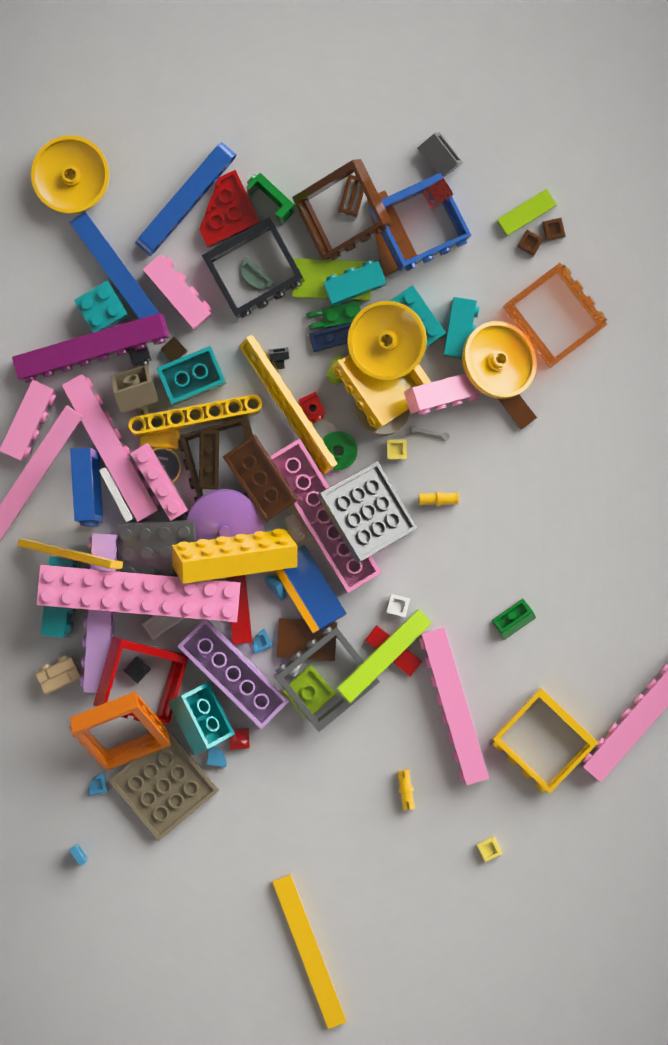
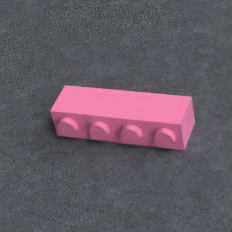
(177, 292)
(441, 393)
(28, 420)
(159, 482)

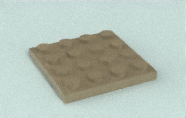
(164, 787)

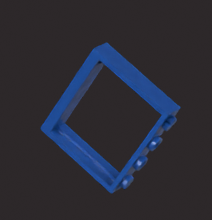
(452, 211)
(86, 486)

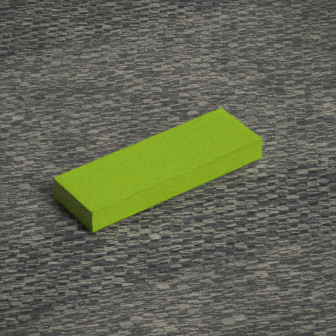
(526, 212)

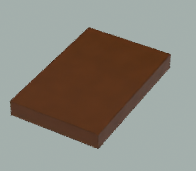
(295, 634)

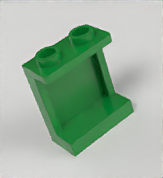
(286, 207)

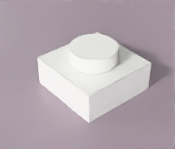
(398, 605)

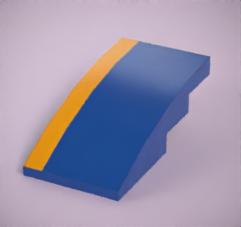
(311, 592)

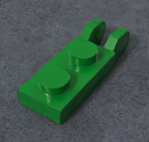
(335, 315)

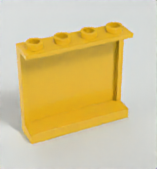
(375, 397)

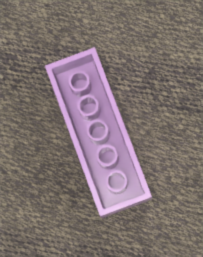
(233, 673)

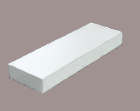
(117, 495)

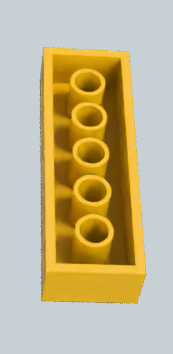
(234, 556)

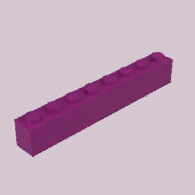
(91, 347)

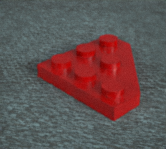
(227, 211)

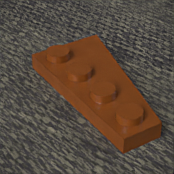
(400, 237)

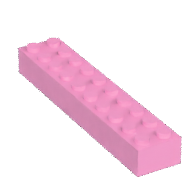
(137, 593)

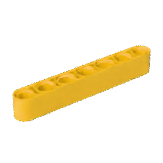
(185, 413)

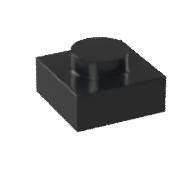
(137, 669)

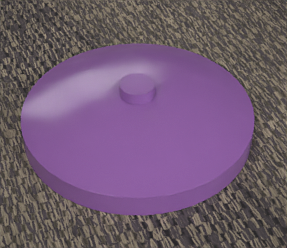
(224, 514)

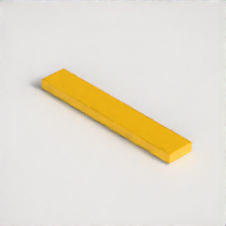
(70, 554)

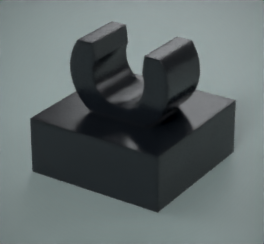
(279, 356)

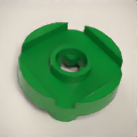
(349, 448)

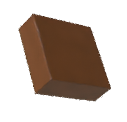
(553, 229)
(530, 242)

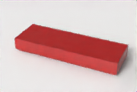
(405, 661)

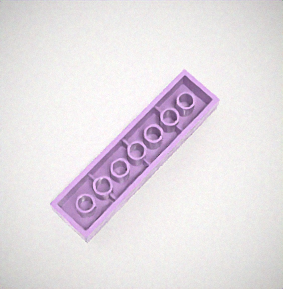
(99, 623)

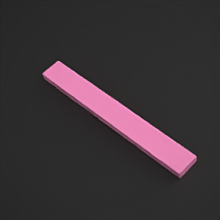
(37, 467)

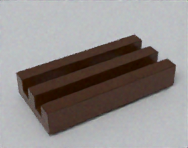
(348, 211)

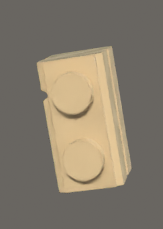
(58, 675)

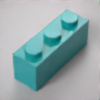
(354, 282)
(460, 326)

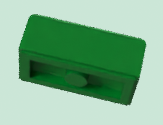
(513, 618)

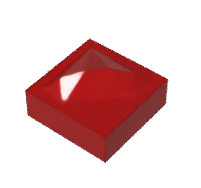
(240, 739)

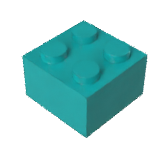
(101, 307)

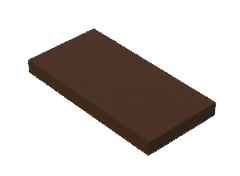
(260, 478)

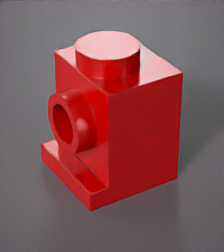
(312, 399)

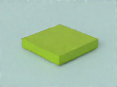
(311, 689)

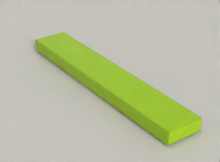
(383, 656)

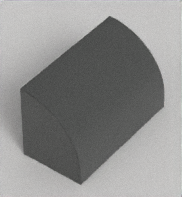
(439, 154)

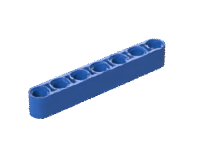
(185, 199)
(113, 266)

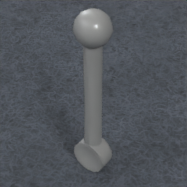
(445, 436)

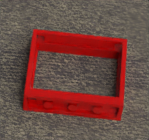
(173, 680)

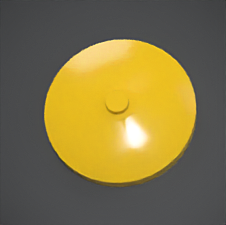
(70, 174)
(387, 340)
(499, 360)

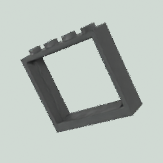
(299, 657)

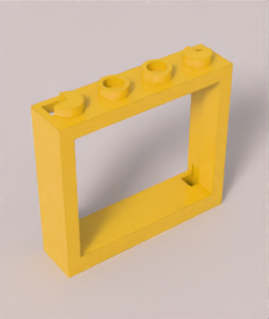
(528, 771)

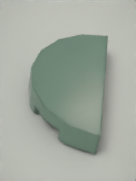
(254, 276)

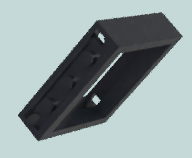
(240, 240)

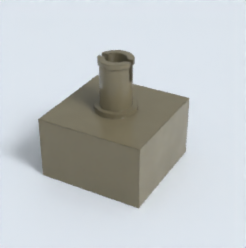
(134, 389)

